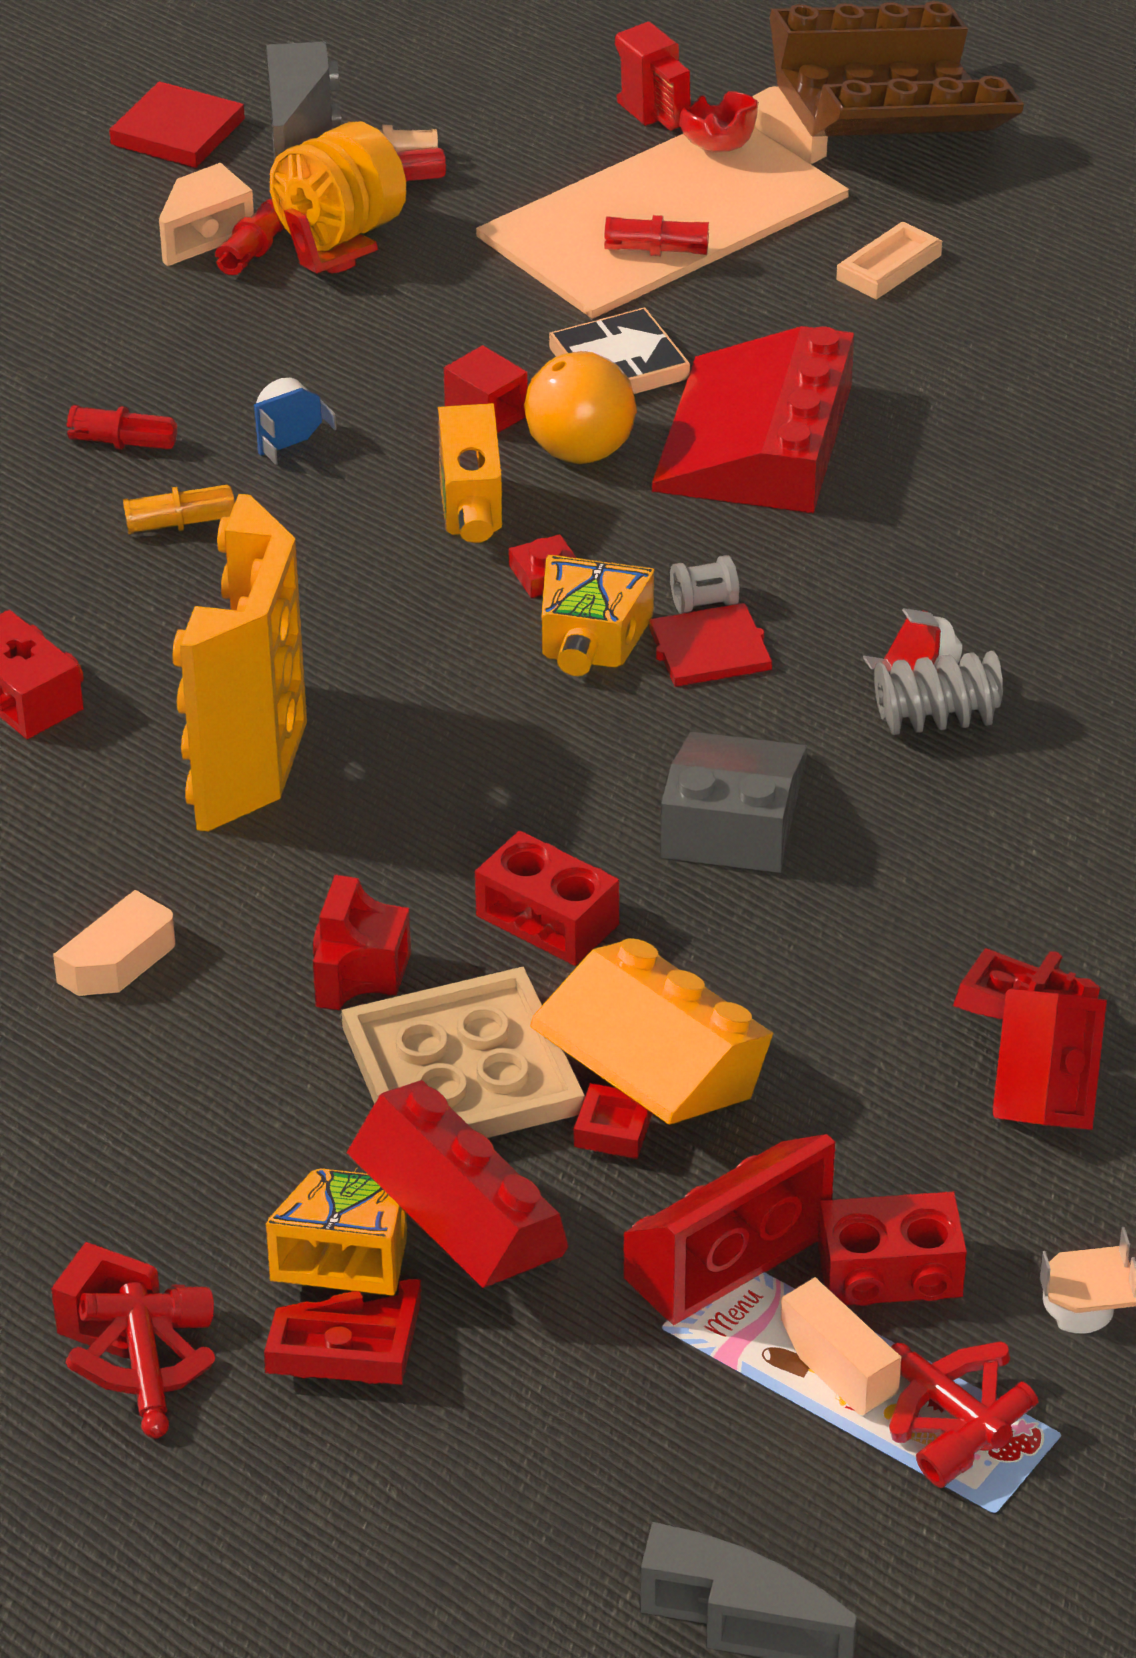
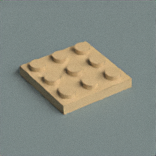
(472, 1048)

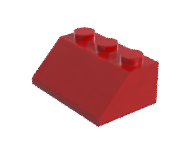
(456, 1185)
(731, 1228)

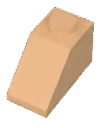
(202, 212)

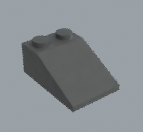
(300, 93)
(731, 801)

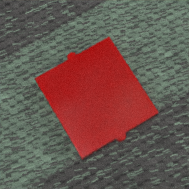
(710, 644)

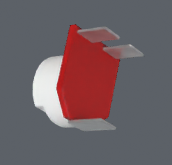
(920, 638)

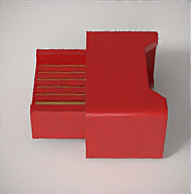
(651, 76)

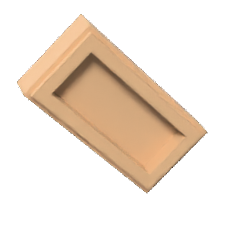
(889, 260)

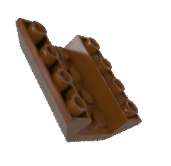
(883, 71)

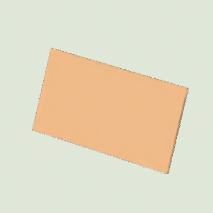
(736, 191)

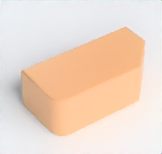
(783, 125)
(116, 947)
(840, 1347)

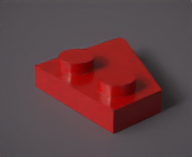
(345, 1337)

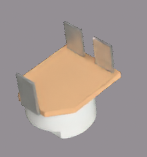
(1088, 1285)

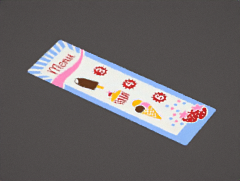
(750, 1338)

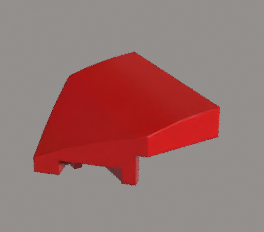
(993, 974)

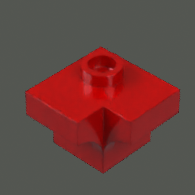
(358, 945)

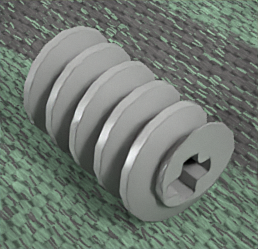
(939, 690)

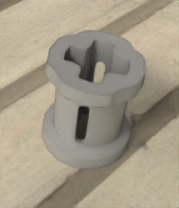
(721, 574)

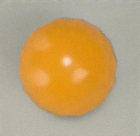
(580, 407)

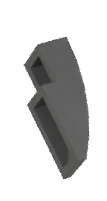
(742, 1597)

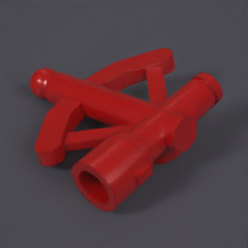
(137, 1318)
(977, 1423)

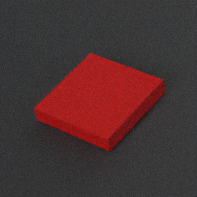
(177, 124)

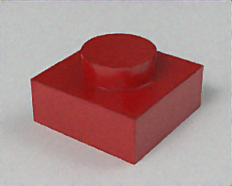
(529, 561)
(611, 1122)

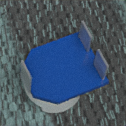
(287, 415)

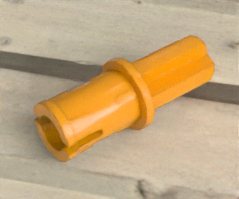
(178, 508)

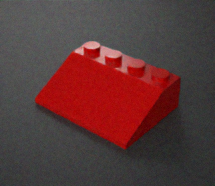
(760, 420)

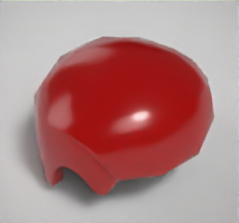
(721, 125)

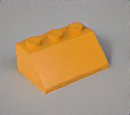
(655, 1032)

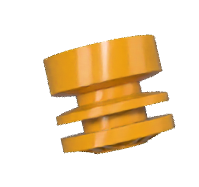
(341, 182)

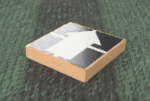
(632, 343)

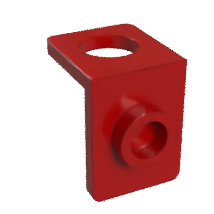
(334, 260)

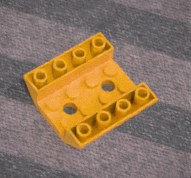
(243, 673)

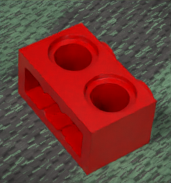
(547, 897)
(892, 1248)

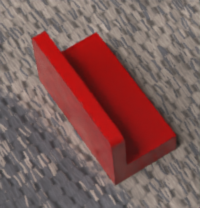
(1049, 1059)

